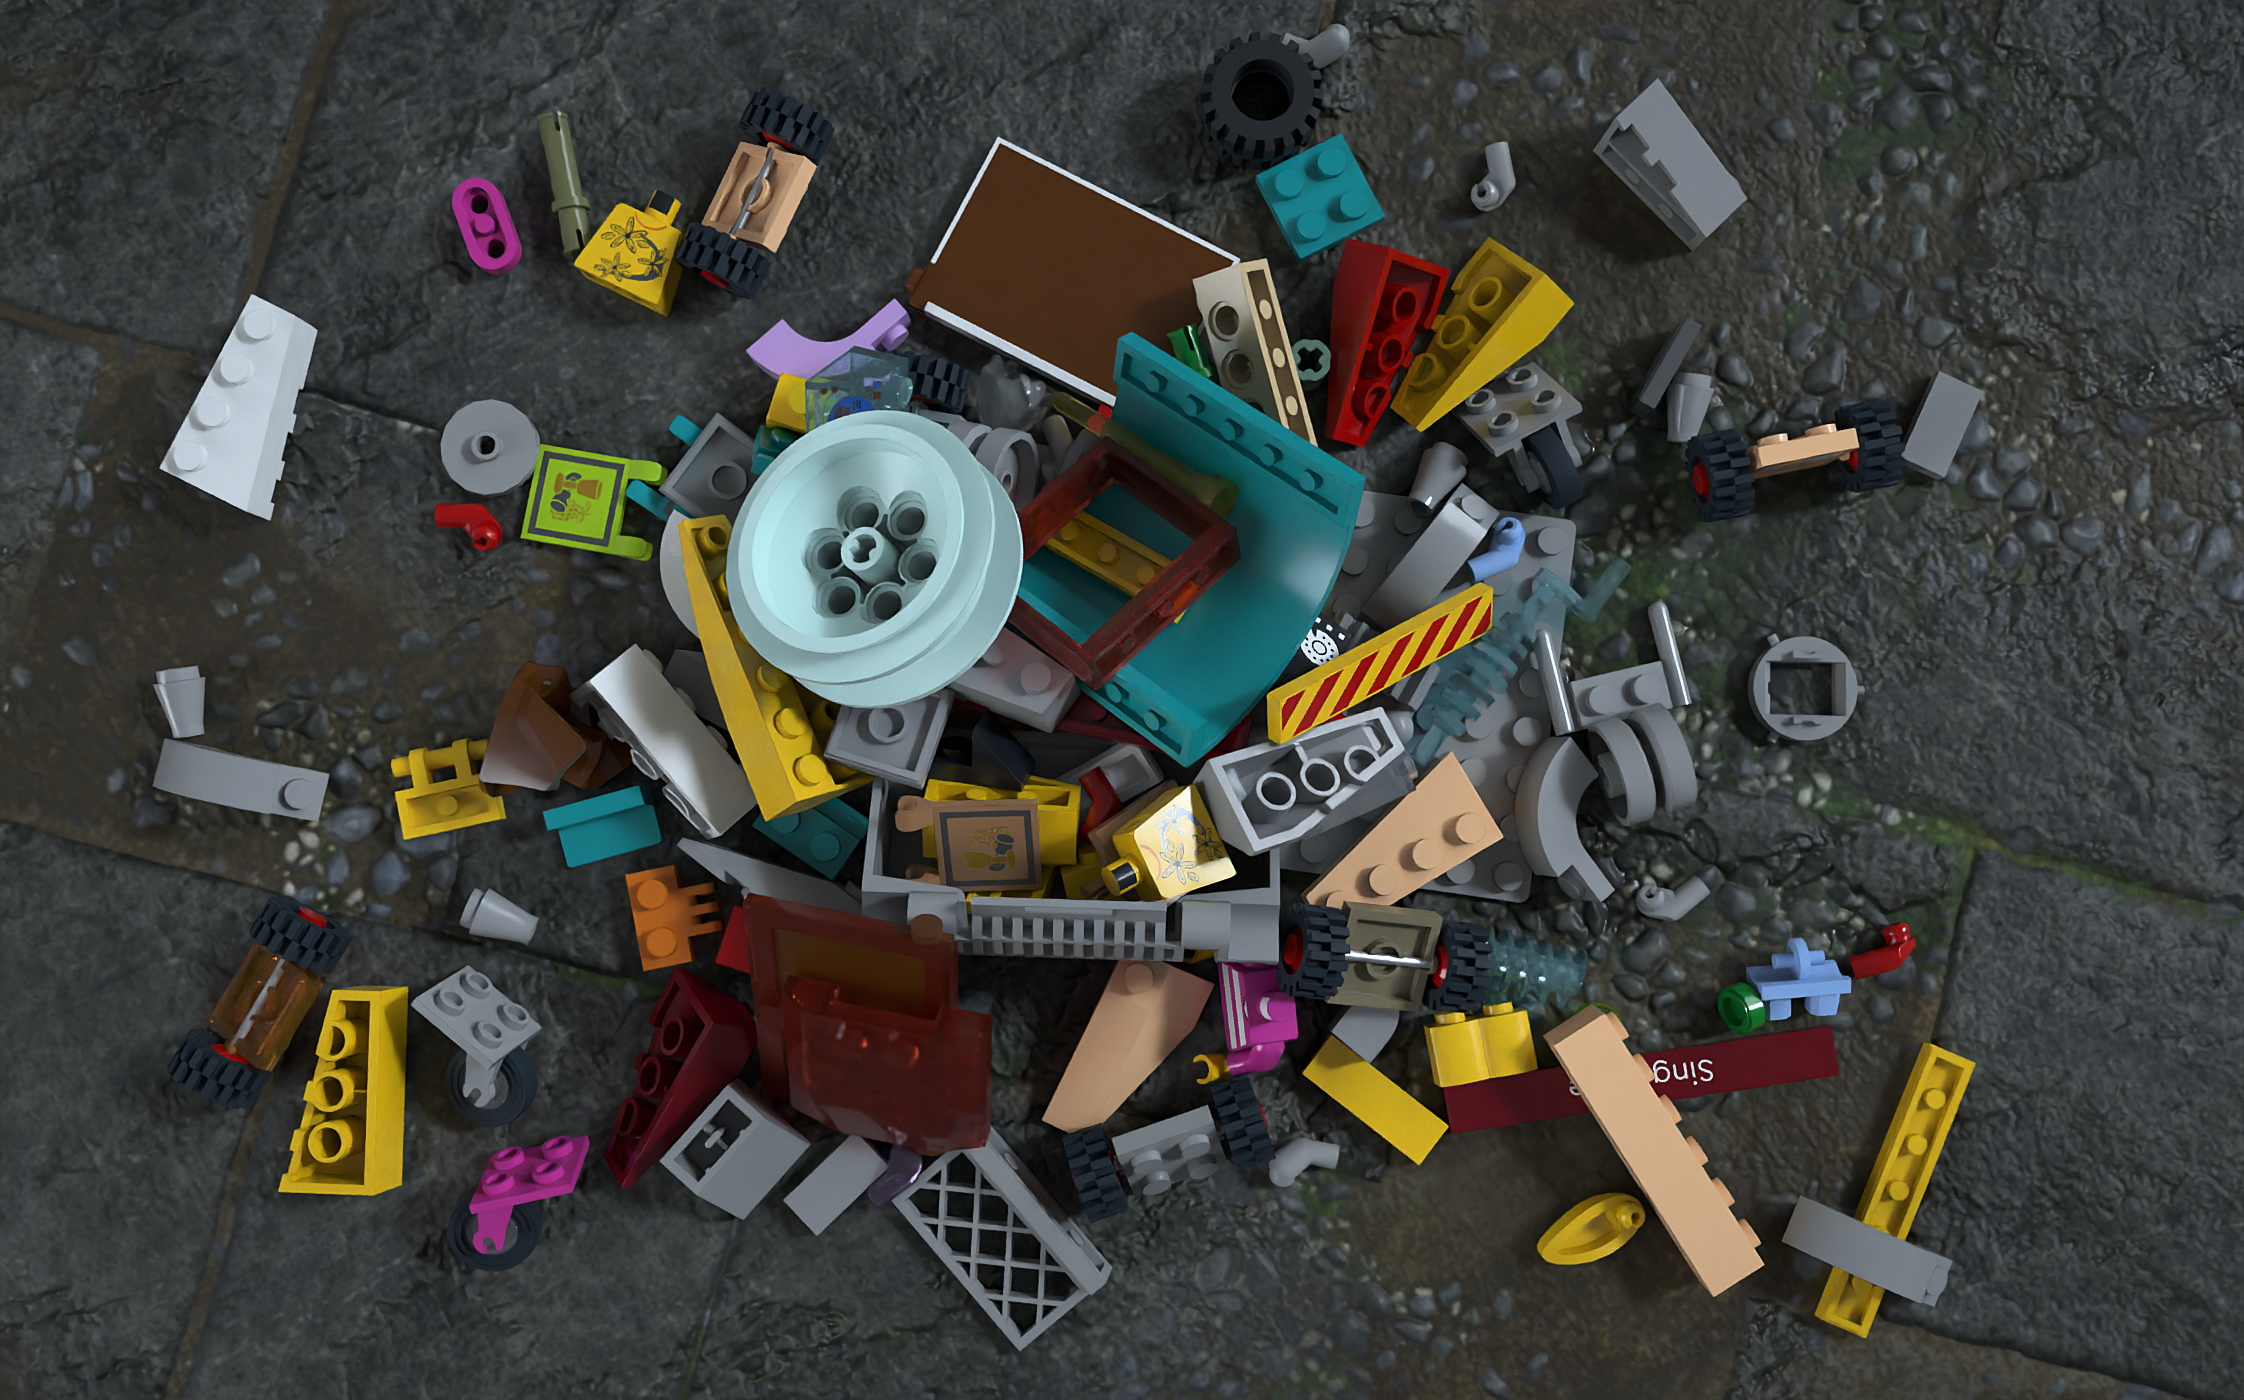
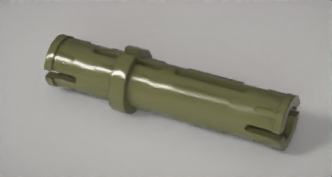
(568, 203)

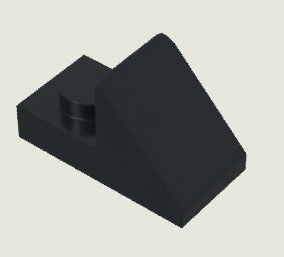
(989, 761)

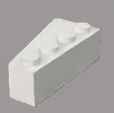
(246, 410)

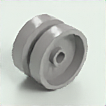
(1007, 455)
(1642, 764)

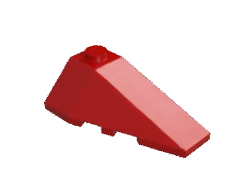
(1376, 314)

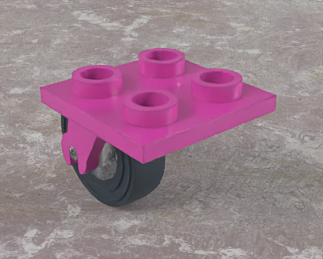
(499, 1218)

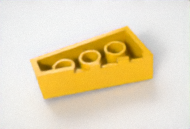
(356, 1099)

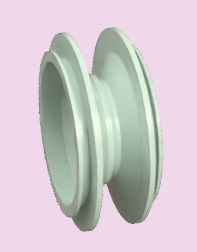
(821, 509)

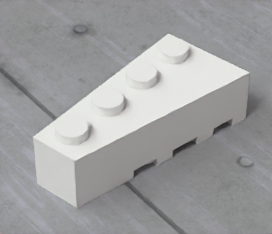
(669, 740)

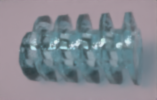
(1536, 966)

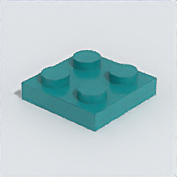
(1320, 198)

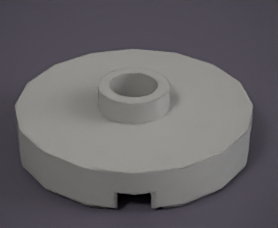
(508, 464)

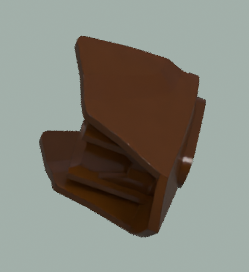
(548, 738)

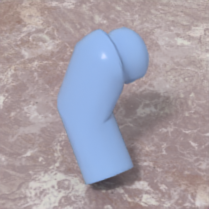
(1503, 551)

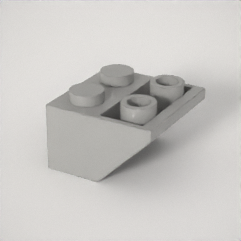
(735, 1150)

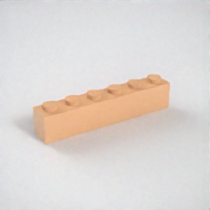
(1654, 1149)

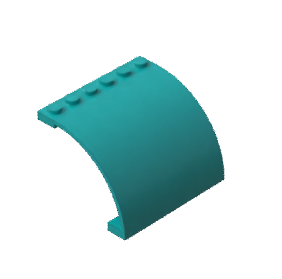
(1243, 631)

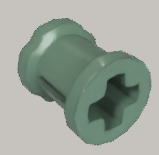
(1305, 351)

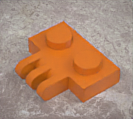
(668, 916)

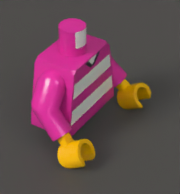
(1255, 1019)

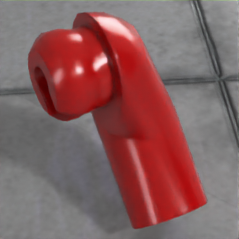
(475, 520)

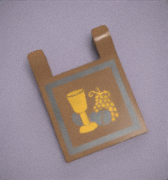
(977, 843)

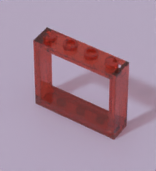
(1163, 598)

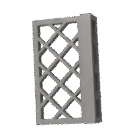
(1040, 1217)

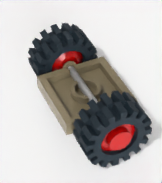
(1383, 957)

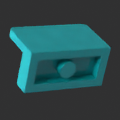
(606, 825)

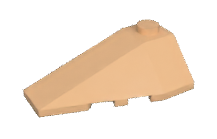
(1131, 1031)

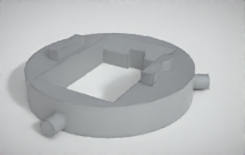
(1810, 651)

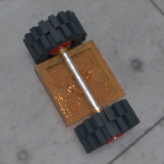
(261, 1004)

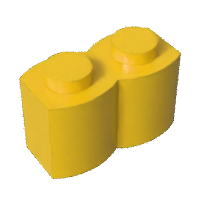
(1480, 1045)

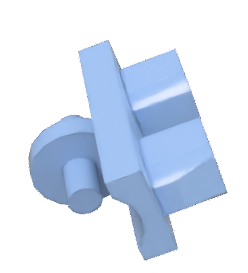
(1795, 976)

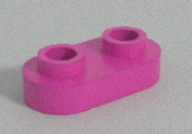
(486, 229)

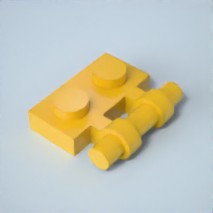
(448, 804)

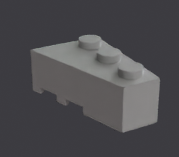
(1670, 166)

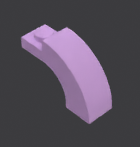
(791, 353)

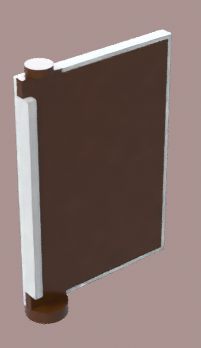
(1060, 272)

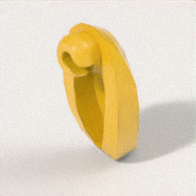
(1592, 1229)

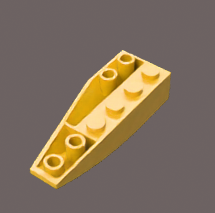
(769, 714)

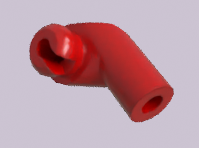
(1104, 800)
(1889, 956)

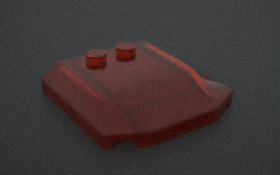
(887, 1070)

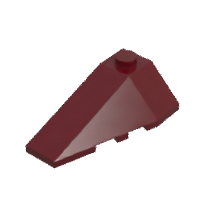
(692, 1057)

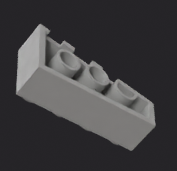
(1018, 683)

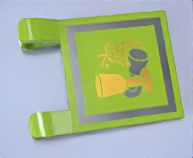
(582, 501)

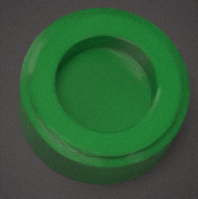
(1741, 1008)

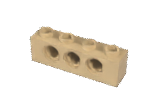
(1253, 339)

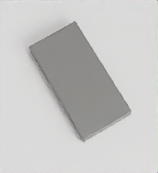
(1939, 425)
(836, 1183)

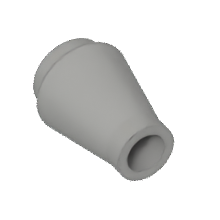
(1686, 405)
(1436, 477)
(182, 699)
(496, 917)

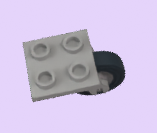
(1527, 421)
(491, 1074)

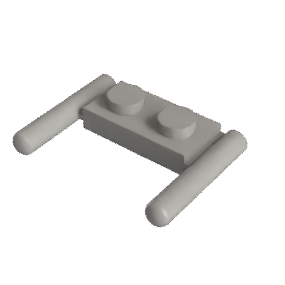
(1616, 693)

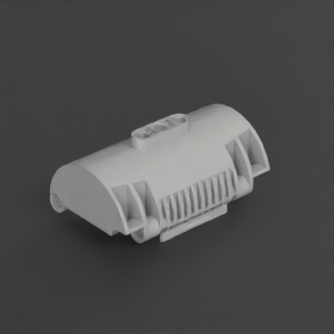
(1228, 916)

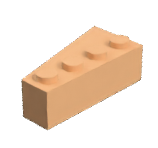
(1410, 841)

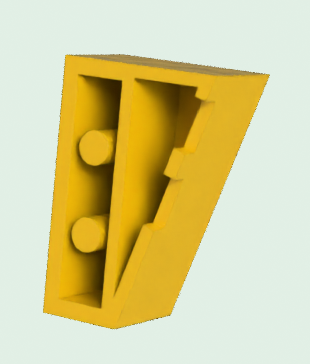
(1057, 813)

